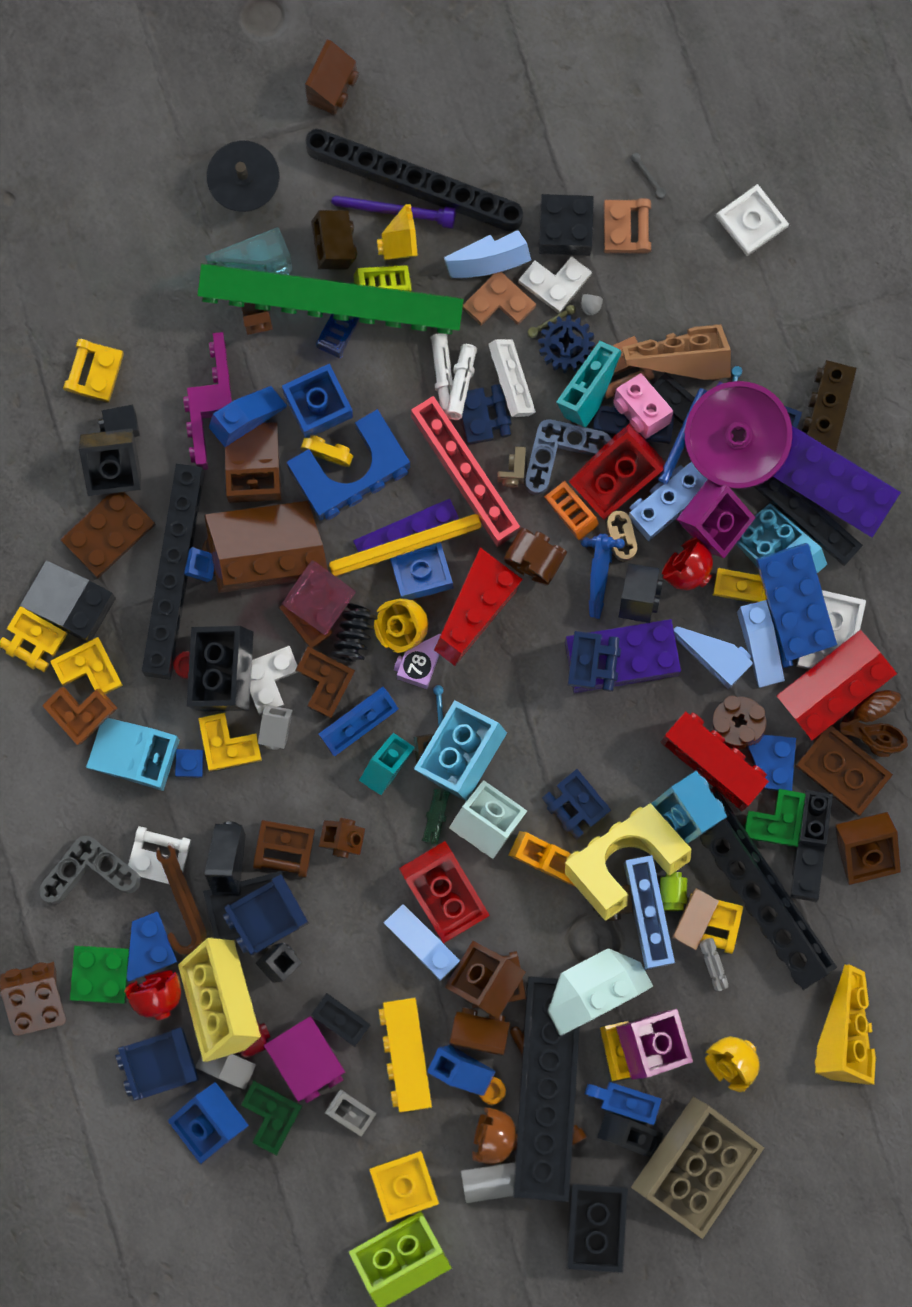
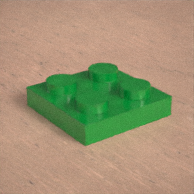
(99, 974)

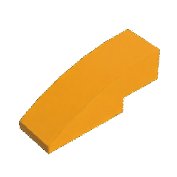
(541, 856)

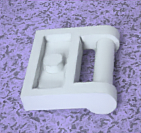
(146, 862)

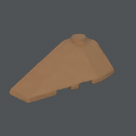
(698, 354)

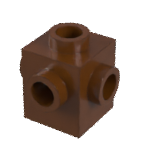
(347, 837)

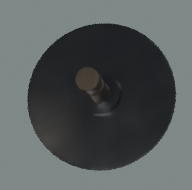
(243, 176)

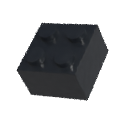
(566, 224)
(110, 462)

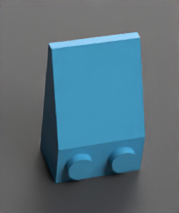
(690, 807)

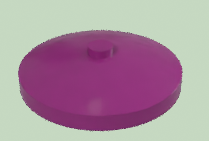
(738, 434)

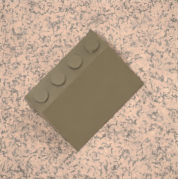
(697, 1167)

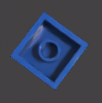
(317, 401)

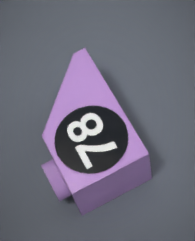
(418, 663)

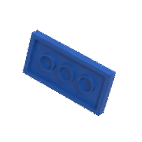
(796, 601)

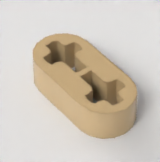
(628, 535)

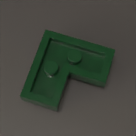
(278, 1114)

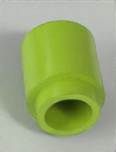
(673, 891)

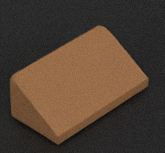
(695, 919)

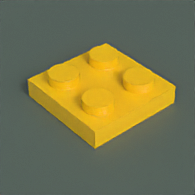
(404, 1186)

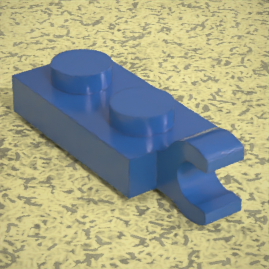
(626, 1102)

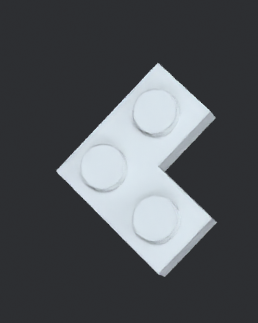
(558, 289)
(264, 674)

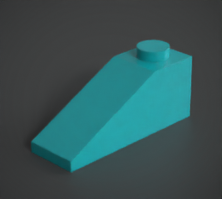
(589, 385)

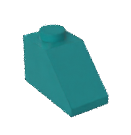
(386, 763)

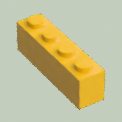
(407, 1055)

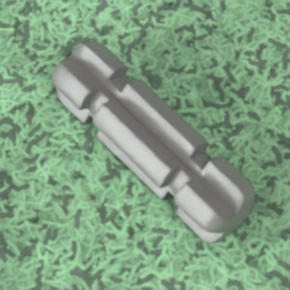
(714, 964)

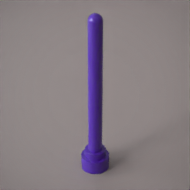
(444, 216)

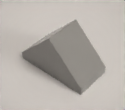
(229, 1069)
(350, 1113)

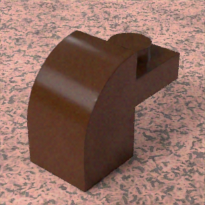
(256, 319)

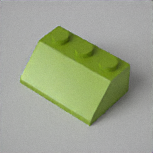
(399, 1260)

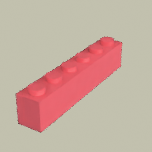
(465, 471)

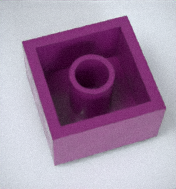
(716, 518)
(654, 1044)

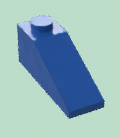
(245, 414)

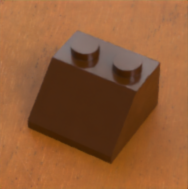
(331, 78)
(868, 848)
(485, 979)
(479, 1032)

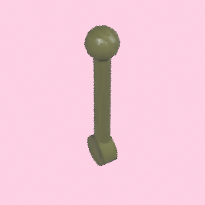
(533, 332)

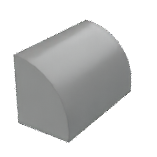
(488, 1182)

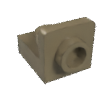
(516, 463)

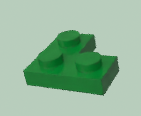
(781, 827)

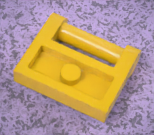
(101, 374)
(727, 918)

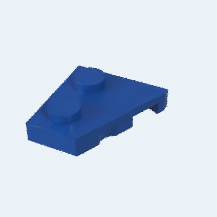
(149, 947)

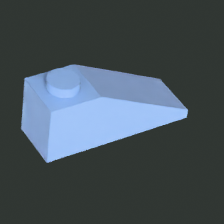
(761, 643)
(717, 656)
(422, 942)

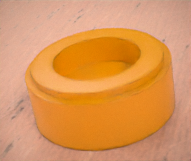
(495, 1092)

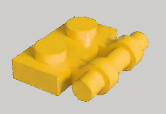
(35, 631)

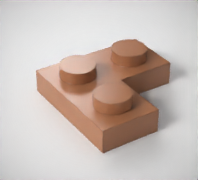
(502, 294)

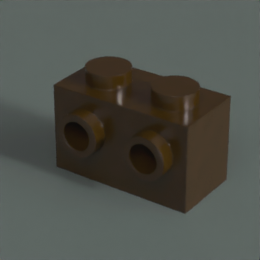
(333, 239)

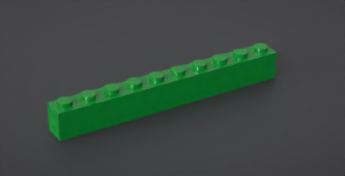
(330, 297)

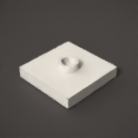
(752, 220)

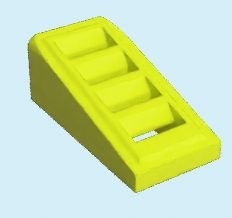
(380, 272)

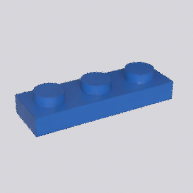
(358, 721)

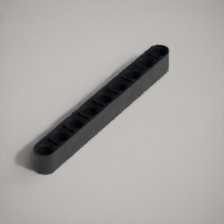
(405, 170)

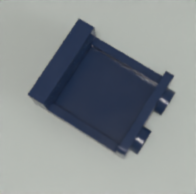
(265, 916)
(157, 1064)

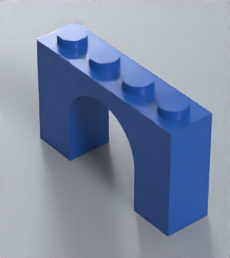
(329, 496)

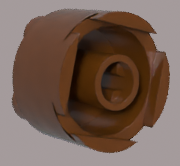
(534, 556)

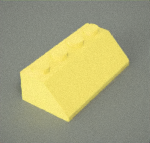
(218, 999)

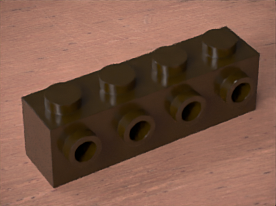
(829, 403)

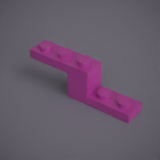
(207, 399)

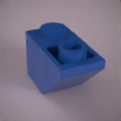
(461, 1070)

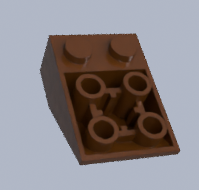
(254, 466)

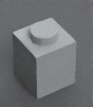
(275, 727)

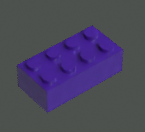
(646, 653)

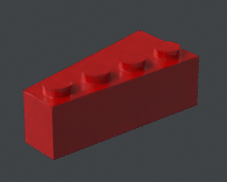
(478, 603)

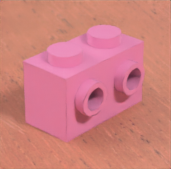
(642, 406)

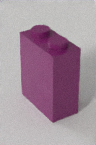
(305, 1060)

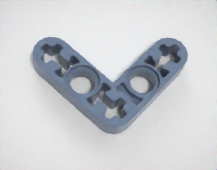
(551, 444)

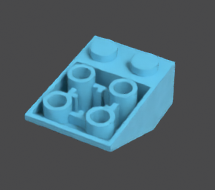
(773, 533)
(133, 753)

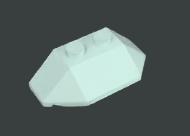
(596, 988)

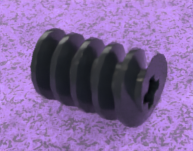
(353, 633)

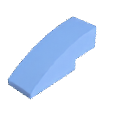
(488, 256)

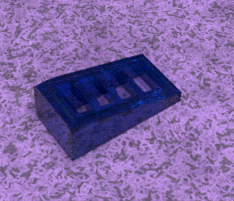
(332, 348)

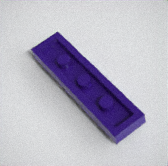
(426, 519)

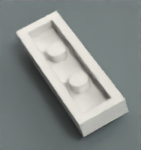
(511, 378)

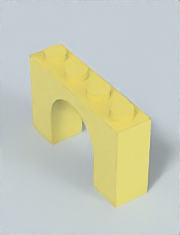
(643, 830)

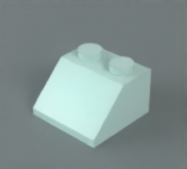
(487, 819)

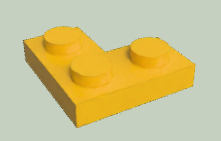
(88, 660)
(221, 750)

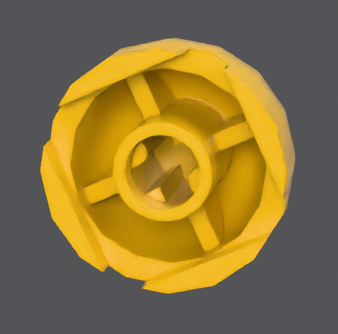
(401, 624)
(734, 1061)

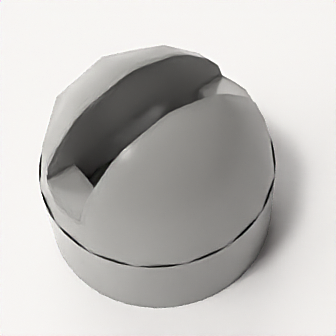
(591, 304)

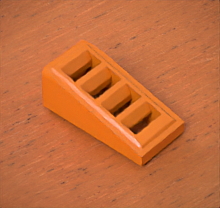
(584, 527)

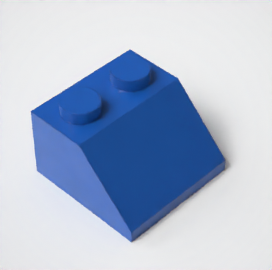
(207, 1122)

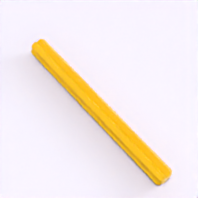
(405, 545)

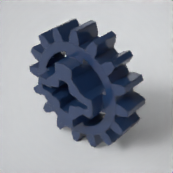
(556, 343)

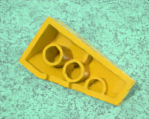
(399, 237)
(844, 1041)

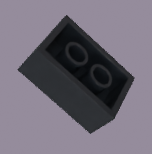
(220, 668)
(596, 1227)

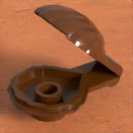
(880, 737)

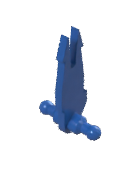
(599, 571)

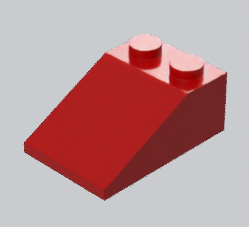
(617, 471)
(444, 892)

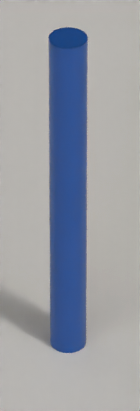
(677, 447)

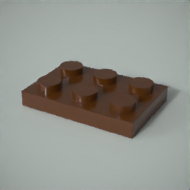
(107, 532)
(844, 770)

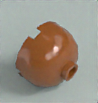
(494, 1137)

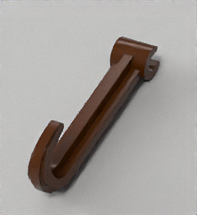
(185, 902)

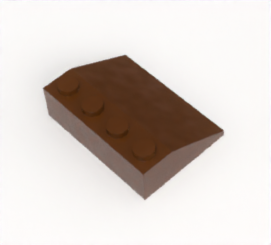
(263, 545)

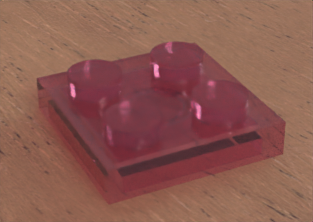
(318, 597)

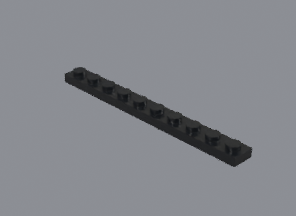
(789, 501)

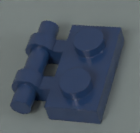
(476, 417)
(585, 659)
(582, 798)

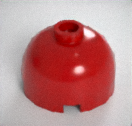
(689, 567)
(155, 995)

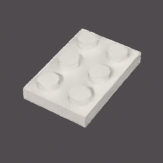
(846, 620)

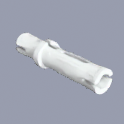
(442, 368)
(463, 372)

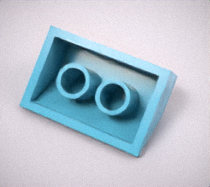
(460, 750)

